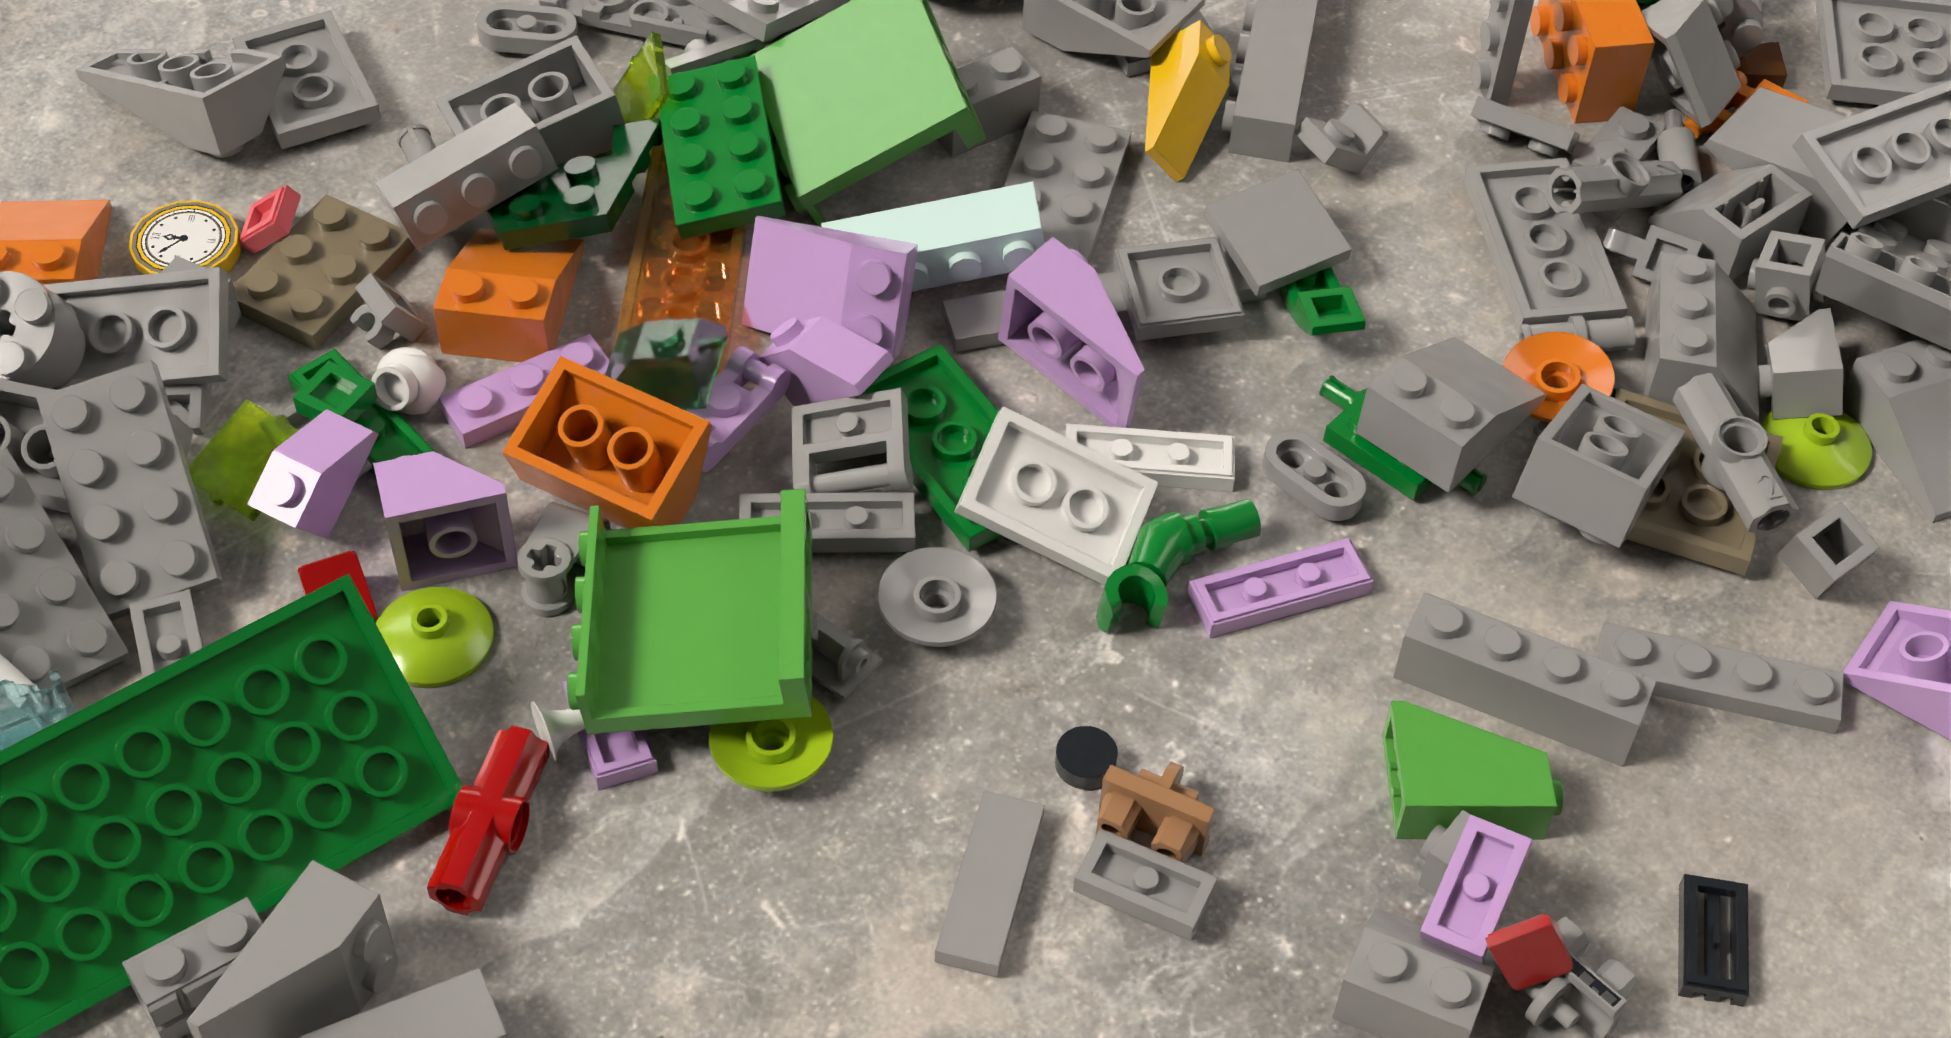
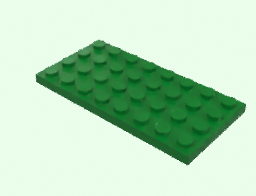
(203, 794)

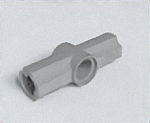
(1614, 186)
(1735, 455)

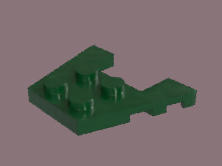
(581, 195)

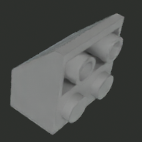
(1736, 214)

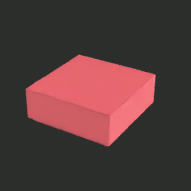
(269, 219)

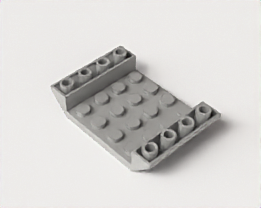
(1897, 270)

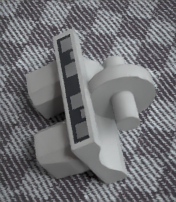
(1582, 995)

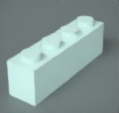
(961, 234)

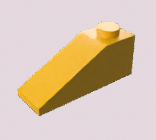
(1184, 93)

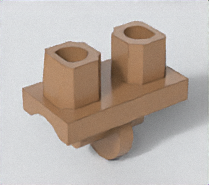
(1155, 807)

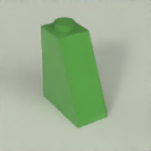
(1451, 766)

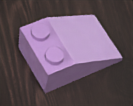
(829, 273)
(1071, 333)
(1908, 664)

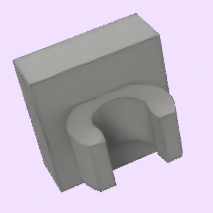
(387, 311)

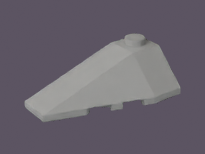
(191, 96)

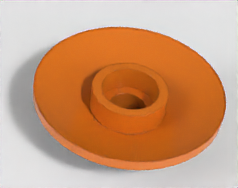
(1561, 362)

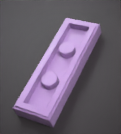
(1279, 587)

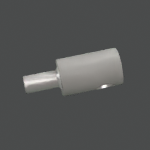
(1680, 146)

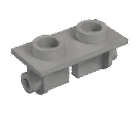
(838, 658)

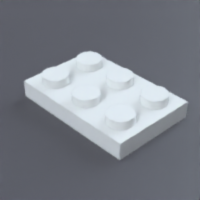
(1056, 496)

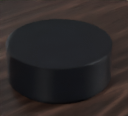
(1085, 756)

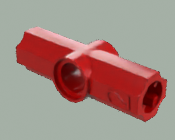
(488, 820)

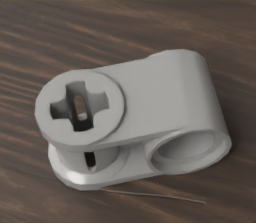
(552, 560)

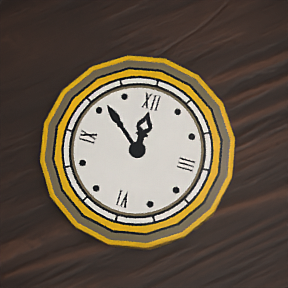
(187, 230)

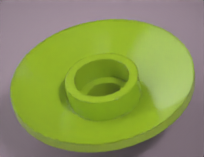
(1821, 450)
(442, 652)
(803, 750)

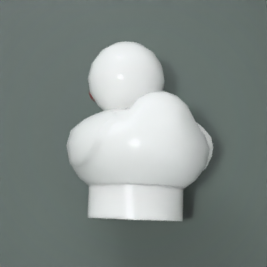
(408, 381)

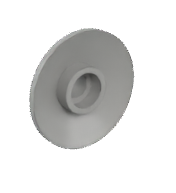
(937, 579)

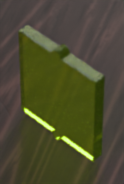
(645, 83)
(237, 457)

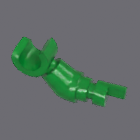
(1164, 547)

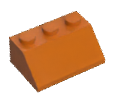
(610, 448)

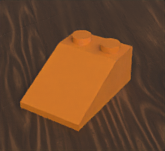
(54, 238)
(505, 300)

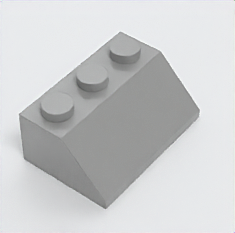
(1699, 327)

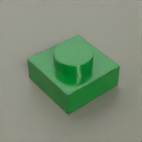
(336, 391)

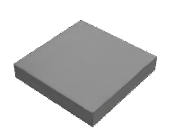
(1277, 232)
(1178, 288)

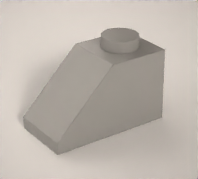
(1804, 369)

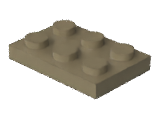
(311, 274)

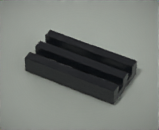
(1710, 983)

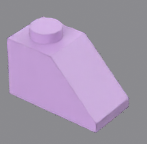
(824, 360)
(314, 473)

